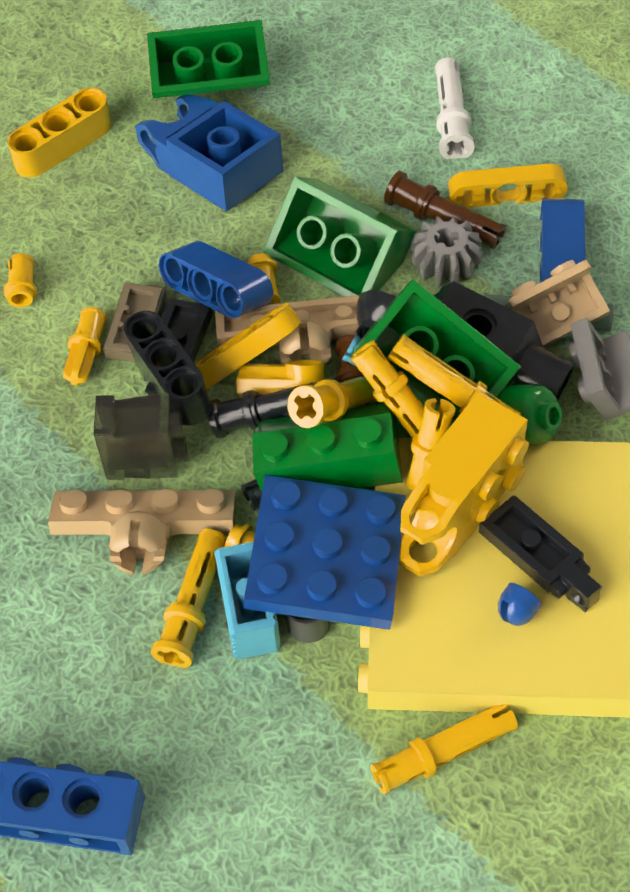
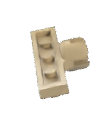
(141, 519)

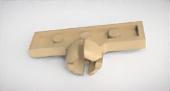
(320, 325)

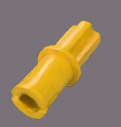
(84, 345)

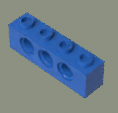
(107, 828)

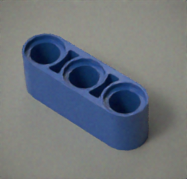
(561, 233)
(216, 279)

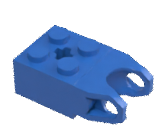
(214, 150)

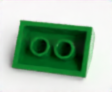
(207, 59)
(337, 238)
(445, 336)
(346, 452)

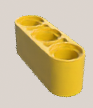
(59, 132)

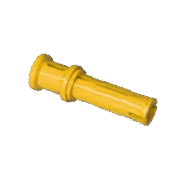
(328, 400)
(186, 615)

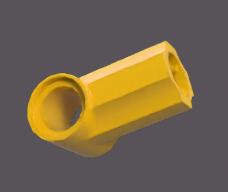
(276, 377)

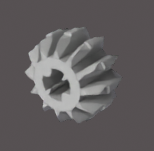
(446, 250)

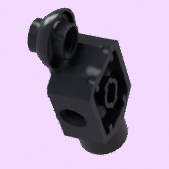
(500, 325)

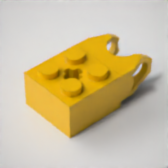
(463, 480)

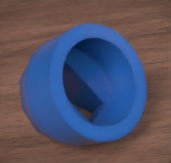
(518, 605)

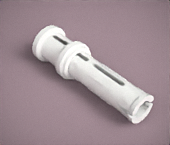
(453, 119)

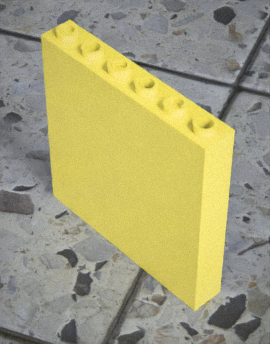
(446, 629)

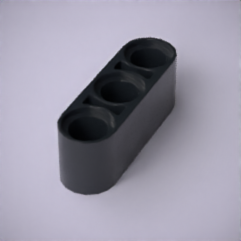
(167, 366)

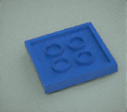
(325, 552)

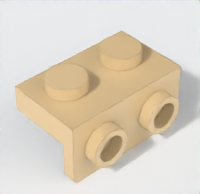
(560, 301)

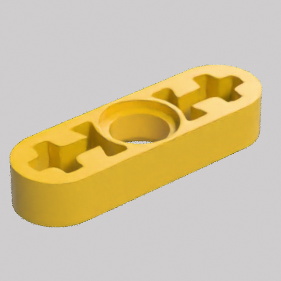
(536, 175)
(248, 344)

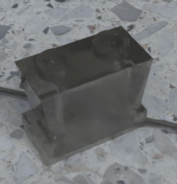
(139, 437)

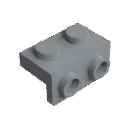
(603, 368)

